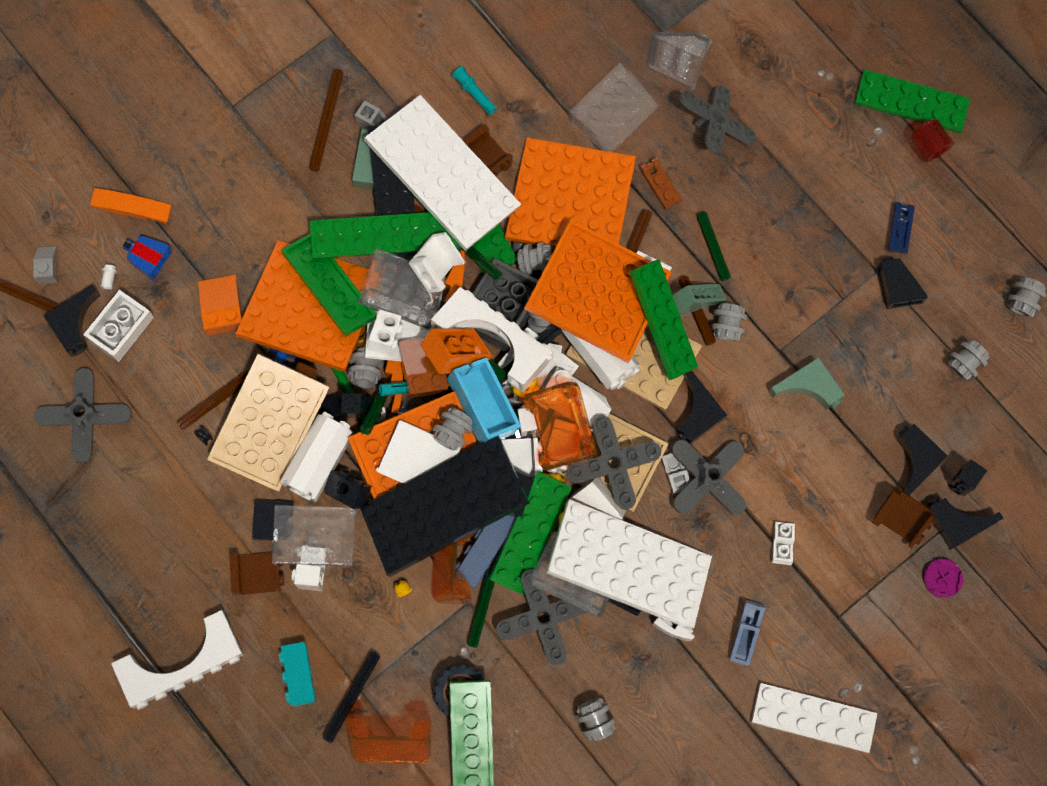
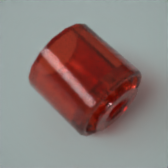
(931, 140)

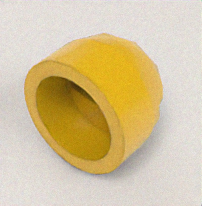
(402, 589)

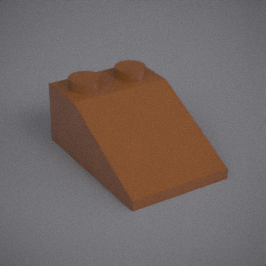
(419, 372)

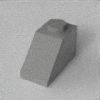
(46, 265)

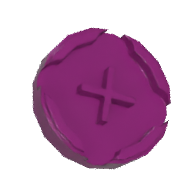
(943, 578)

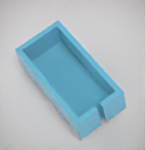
(484, 401)

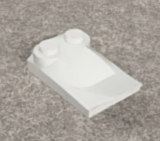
(594, 402)

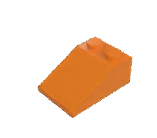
(220, 305)
(454, 348)

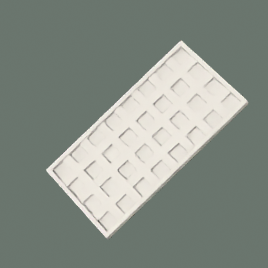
(442, 172)
(629, 564)

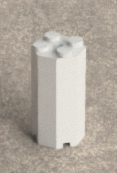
(607, 367)
(317, 457)

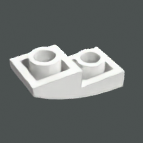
(783, 543)
(679, 632)

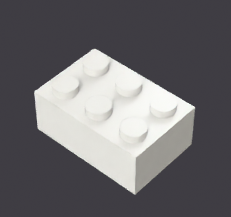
(118, 325)

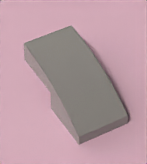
(675, 473)

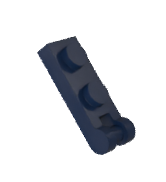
(901, 228)

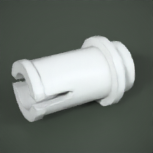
(108, 277)

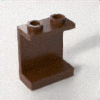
(488, 150)
(905, 516)
(255, 574)

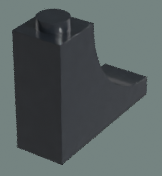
(68, 318)
(346, 406)
(704, 411)
(922, 456)
(957, 526)

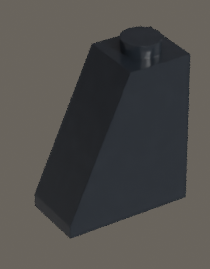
(899, 285)

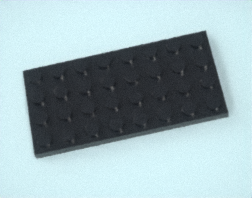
(444, 505)

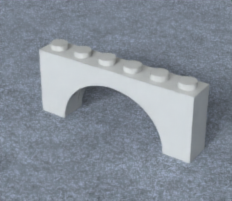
(468, 312)
(143, 686)

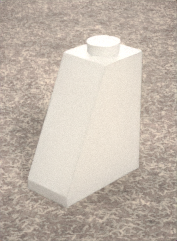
(598, 497)

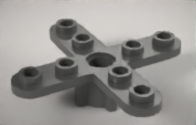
(715, 118)
(83, 426)
(626, 459)
(703, 483)
(529, 622)

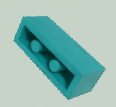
(297, 674)

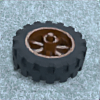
(443, 679)

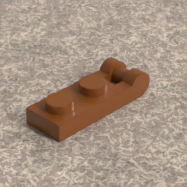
(660, 184)

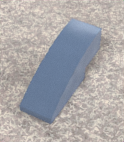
(747, 632)

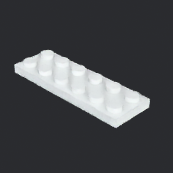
(814, 718)

